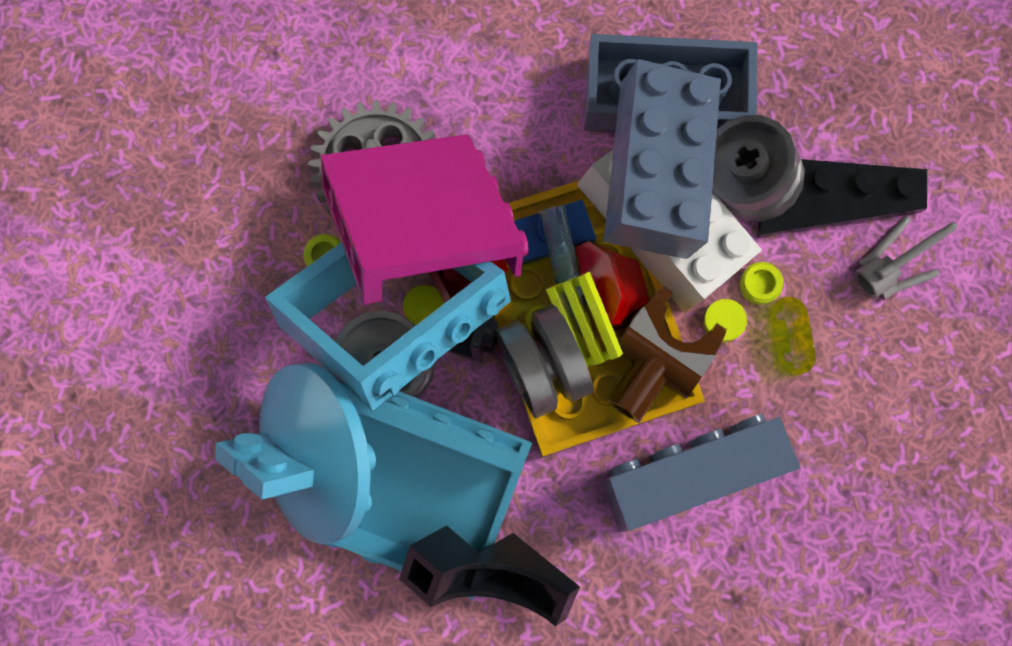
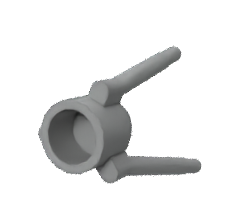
(880, 275)

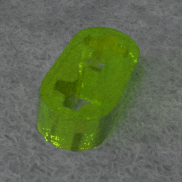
(800, 334)

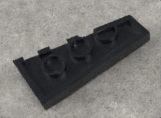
(850, 193)

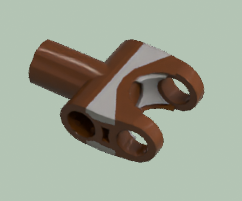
(660, 359)

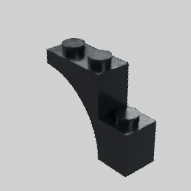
(509, 570)

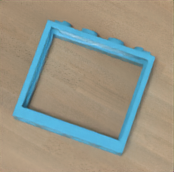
(409, 355)

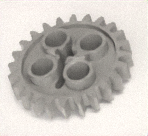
(365, 131)

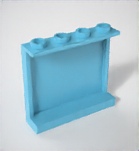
(432, 475)

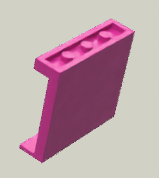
(418, 211)

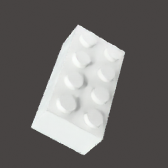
(707, 269)

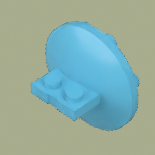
(307, 454)

